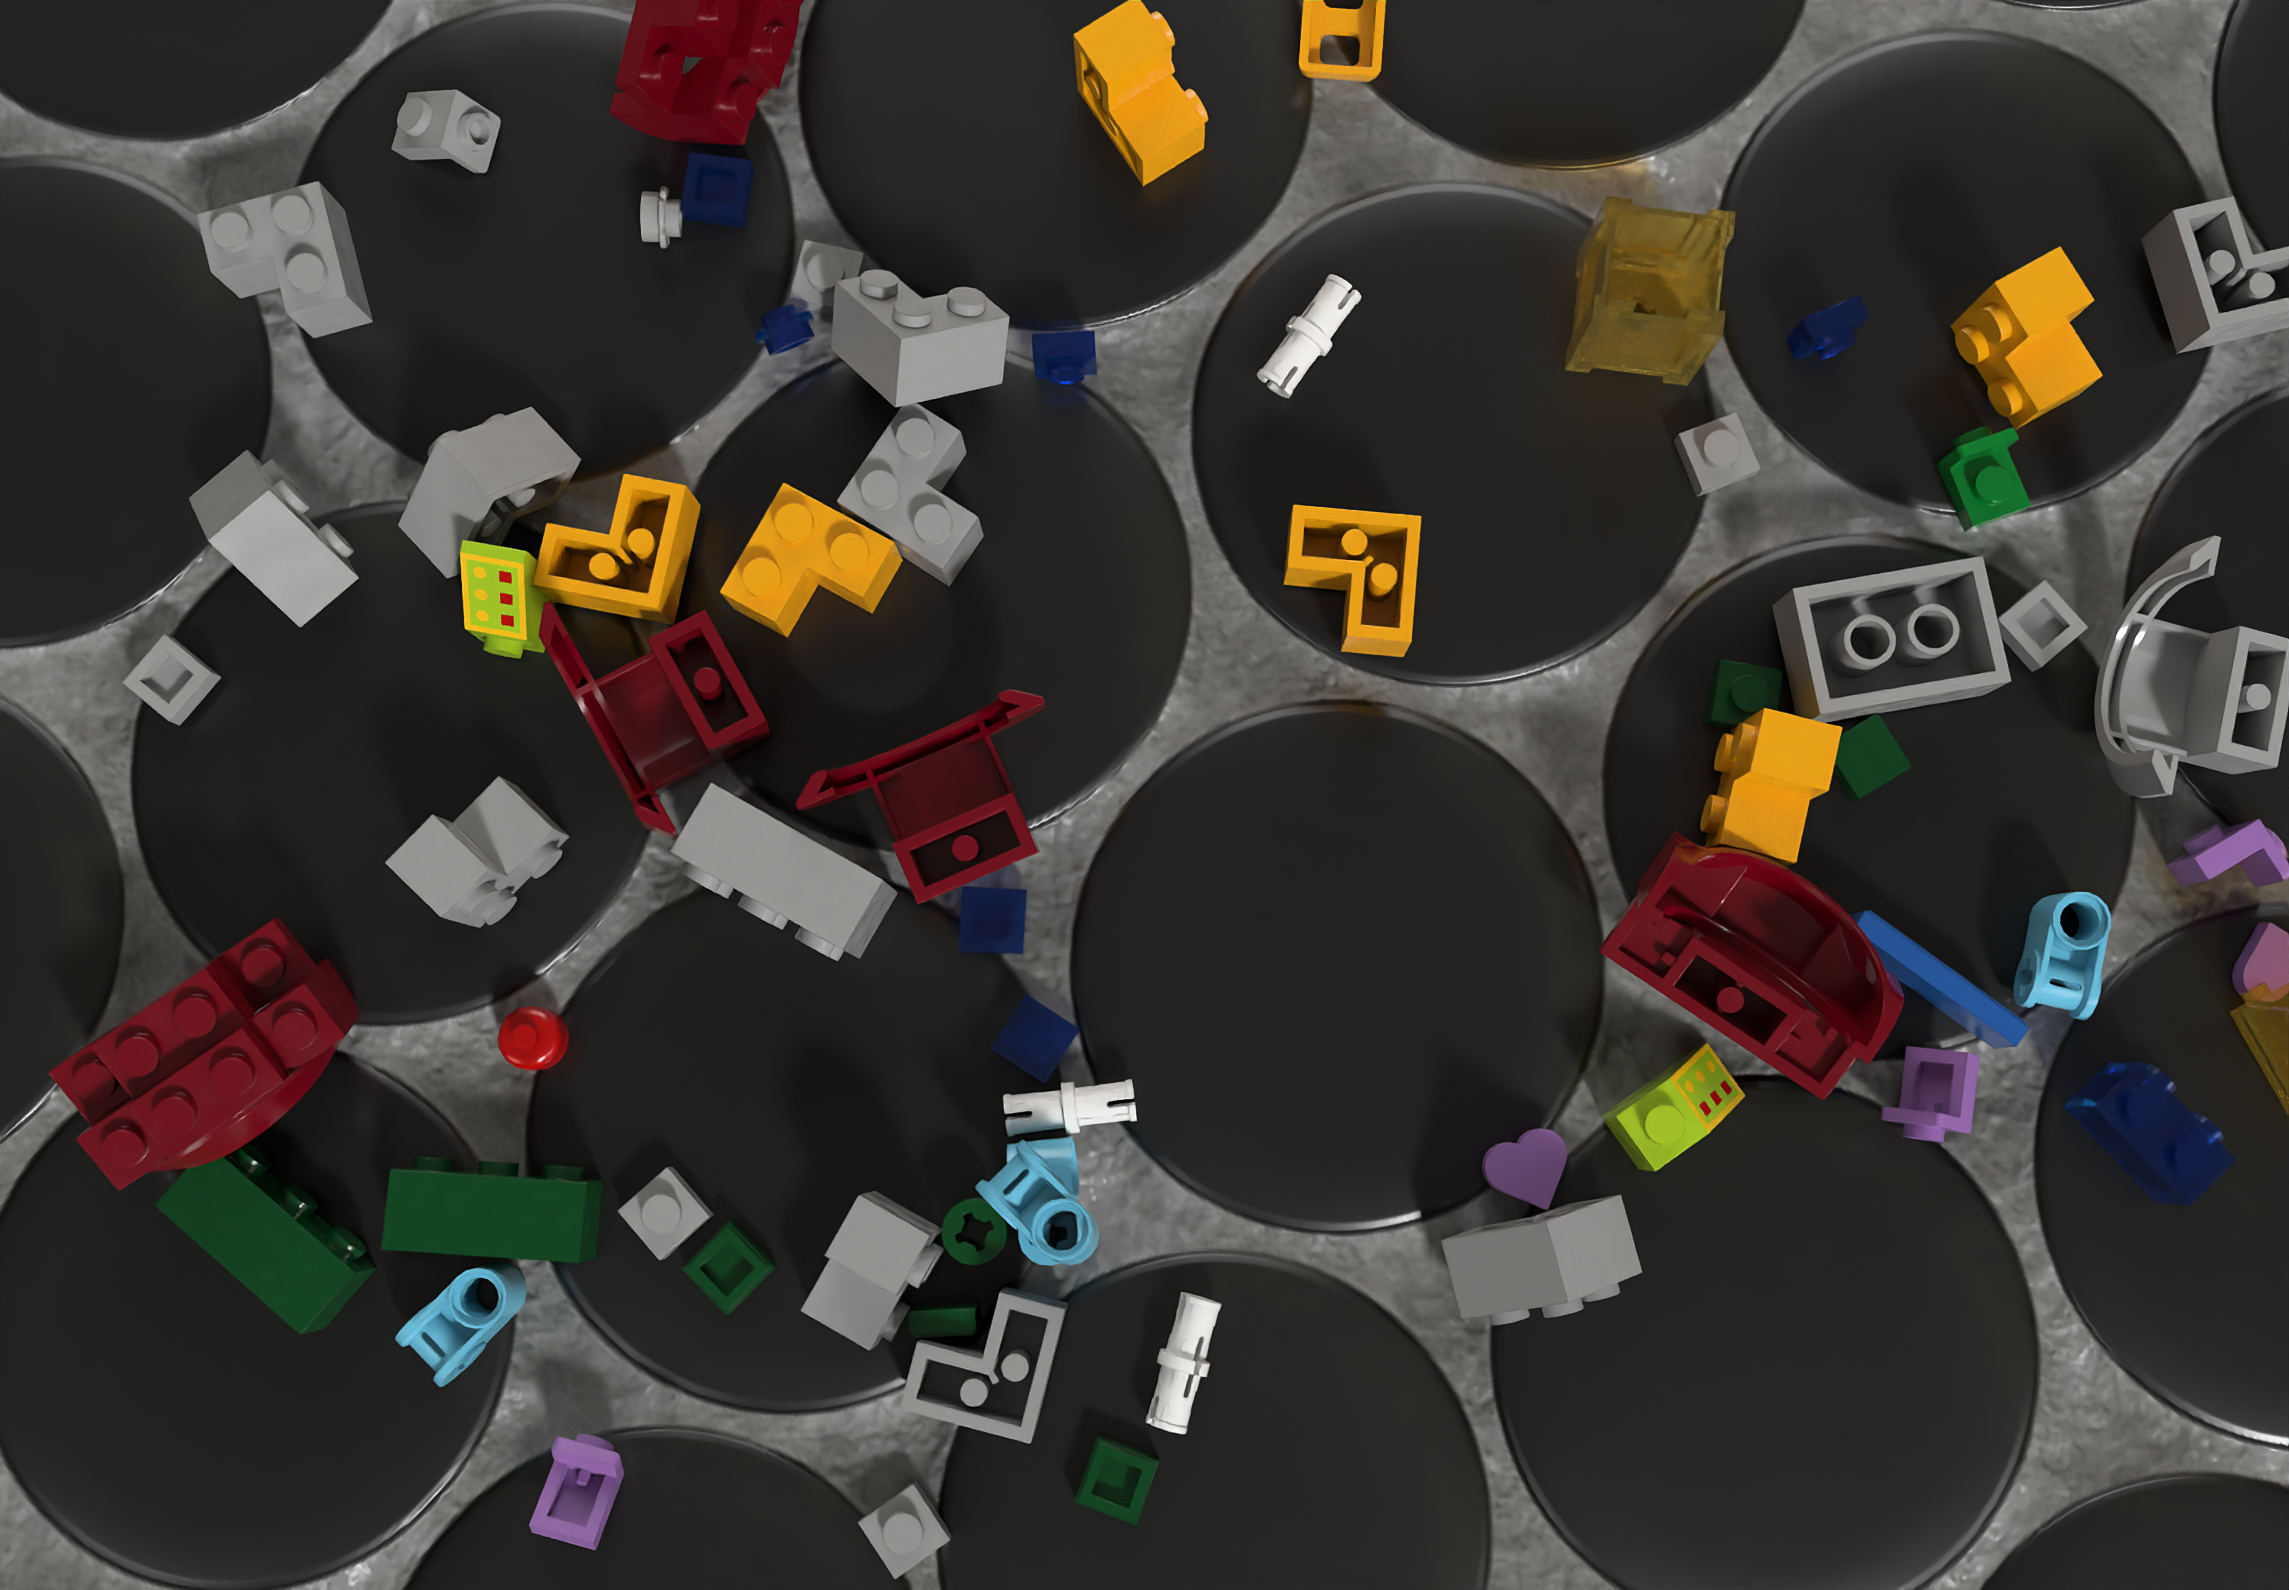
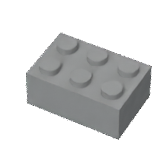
(1891, 641)
(782, 874)

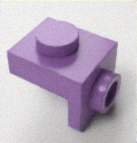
(2214, 851)
(1935, 1093)
(578, 1491)

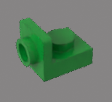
(1983, 478)

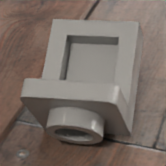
(446, 127)

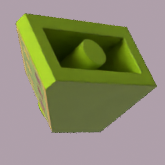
(500, 598)
(1674, 1109)

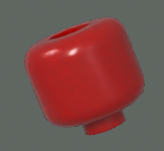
(533, 1038)

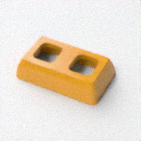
(1362, 23)

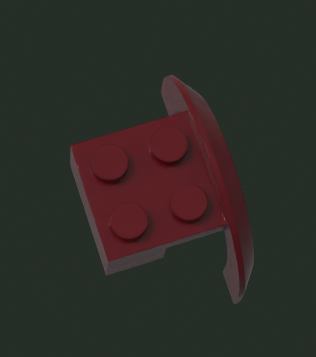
(663, 711)
(944, 799)

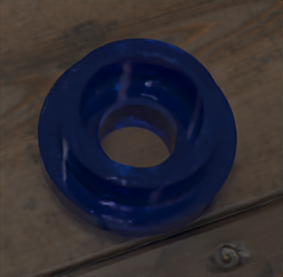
(785, 329)

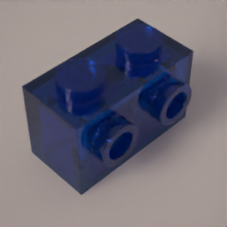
(2151, 1132)

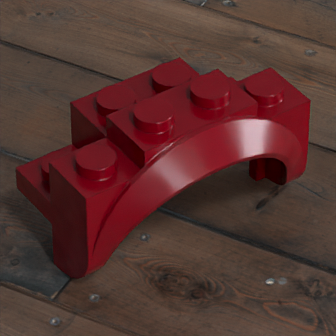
(713, 103)
(1754, 954)
(197, 1065)

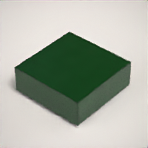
(1868, 758)
(729, 1267)
(944, 1320)
(1117, 1480)

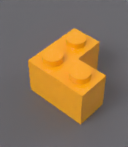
(1131, 90)
(2024, 338)
(805, 547)
(1370, 559)
(633, 568)
(1766, 783)

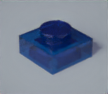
(717, 189)
(1828, 330)
(1064, 356)
(993, 920)
(1035, 1039)

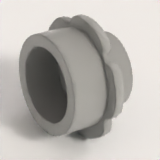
(660, 217)

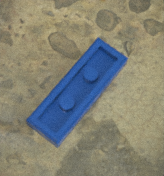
(1942, 984)

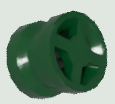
(983, 1227)

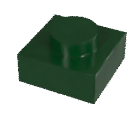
(1741, 692)

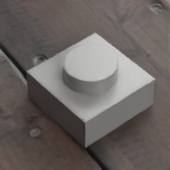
(817, 272)
(1716, 454)
(2039, 625)
(171, 680)
(665, 1213)
(905, 1529)

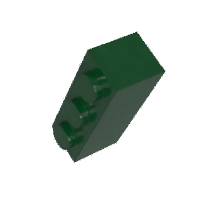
(492, 1211)
(269, 1237)

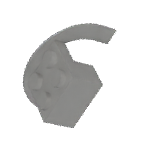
(2185, 690)

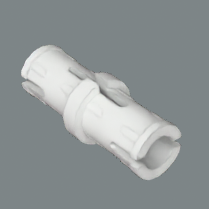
(1309, 335)
(1069, 1107)
(1183, 1363)

